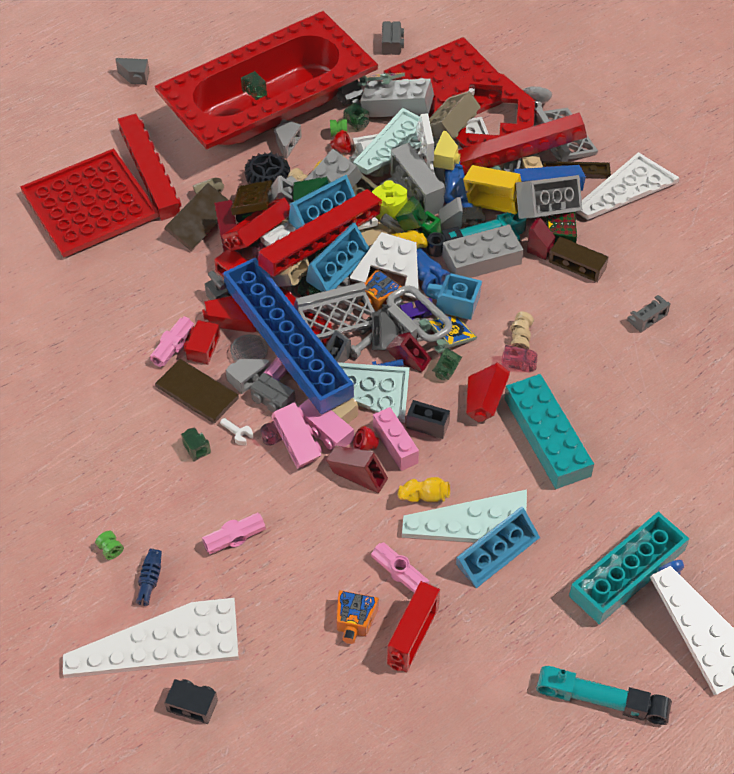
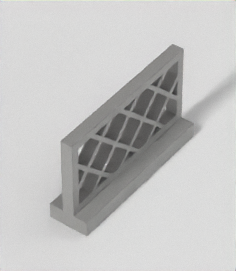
(562, 152)
(335, 297)

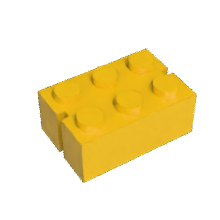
(492, 189)

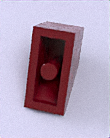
(540, 239)
(410, 351)

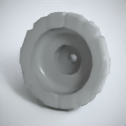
(539, 94)

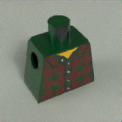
(563, 226)

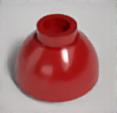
(341, 142)
(365, 439)

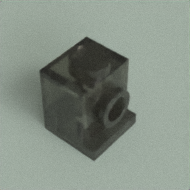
(472, 216)

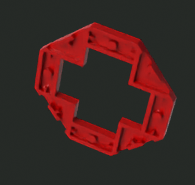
(510, 94)

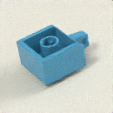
(457, 295)

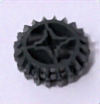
(266, 168)

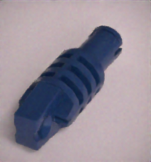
(149, 576)

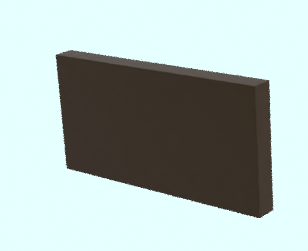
(252, 197)
(196, 218)
(197, 391)

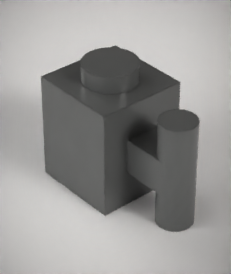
(350, 93)
(216, 287)

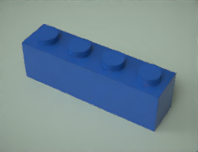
(531, 174)

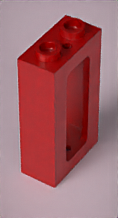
(256, 225)
(413, 627)

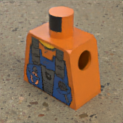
(378, 289)
(355, 614)

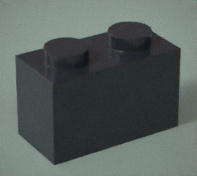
(428, 419)
(191, 700)

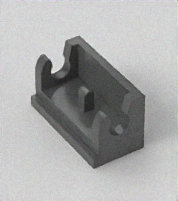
(650, 314)

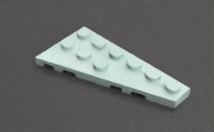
(396, 133)
(379, 387)
(463, 521)

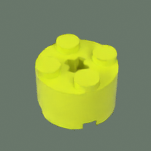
(393, 198)

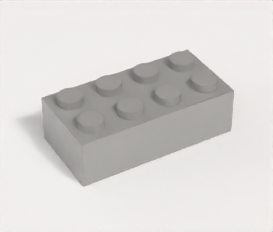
(389, 99)
(336, 166)
(414, 175)
(548, 196)
(483, 252)

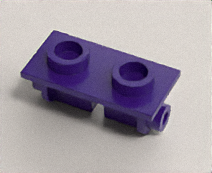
(419, 310)

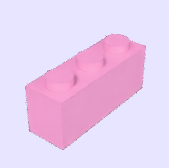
(327, 426)
(296, 435)
(395, 439)

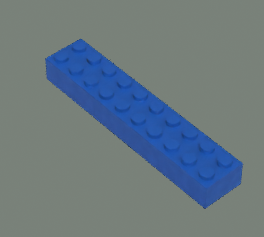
(289, 336)

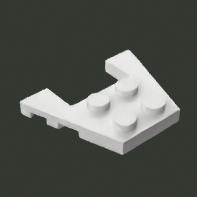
(424, 135)
(391, 255)

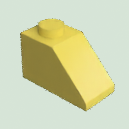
(446, 152)

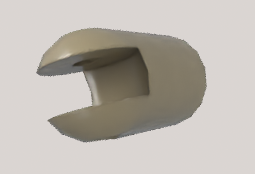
(215, 182)

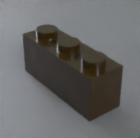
(578, 259)

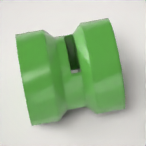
(336, 126)
(109, 545)

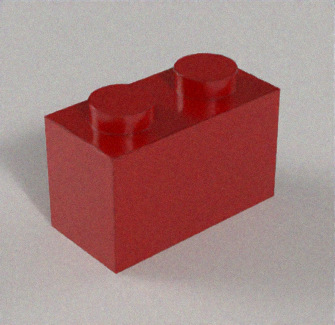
(202, 342)

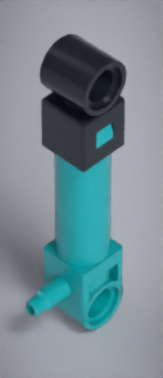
(435, 239)
(632, 702)

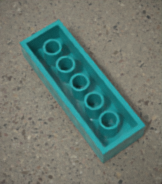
(548, 431)
(628, 567)

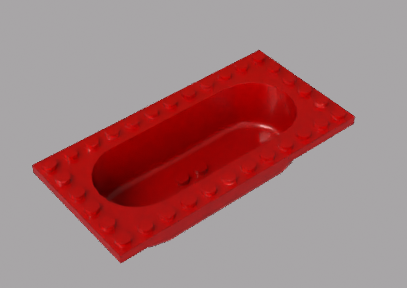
(301, 71)

